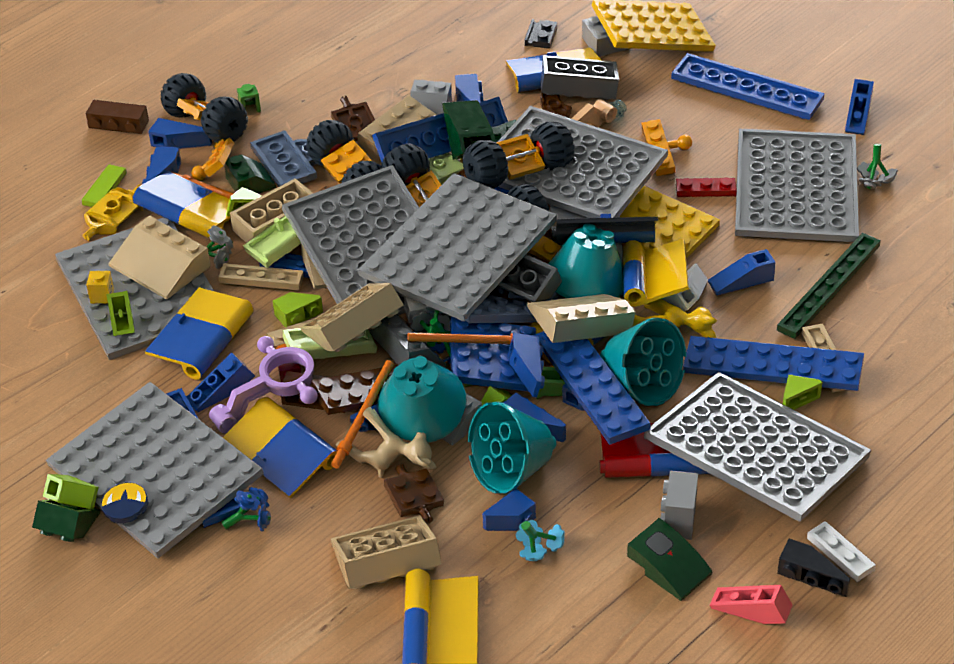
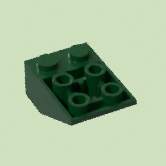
(465, 125)

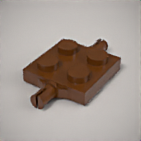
(354, 116)
(414, 493)

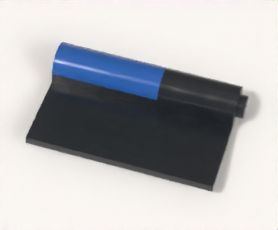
(624, 229)

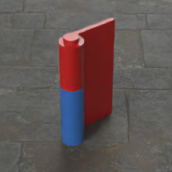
(640, 459)

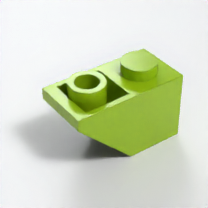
(297, 308)
(70, 491)

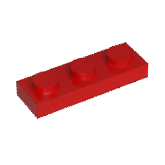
(705, 187)

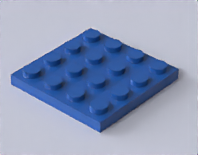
(485, 363)

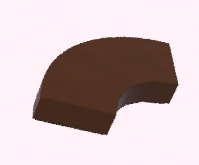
(554, 105)

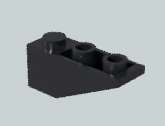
(809, 566)

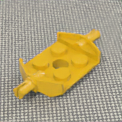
(110, 212)

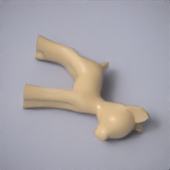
(416, 451)

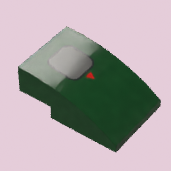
(668, 559)

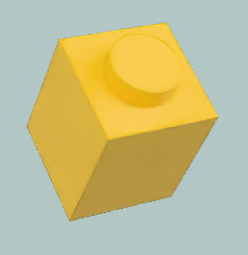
(98, 285)

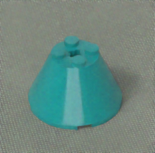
(589, 264)
(648, 360)
(422, 400)
(507, 446)

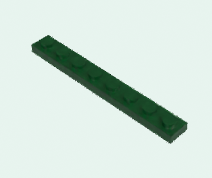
(828, 285)

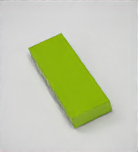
(105, 183)

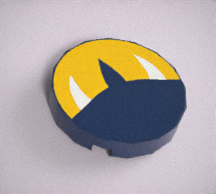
(124, 502)

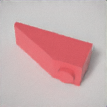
(757, 603)

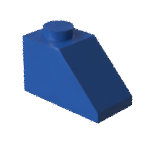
(509, 512)

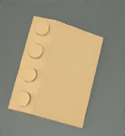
(160, 258)
(353, 316)
(583, 317)
(386, 552)

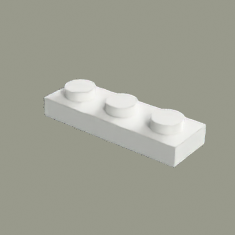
(841, 551)

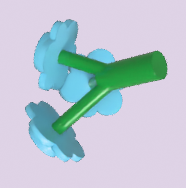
(531, 538)

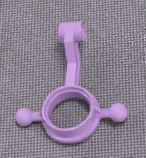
(227, 416)

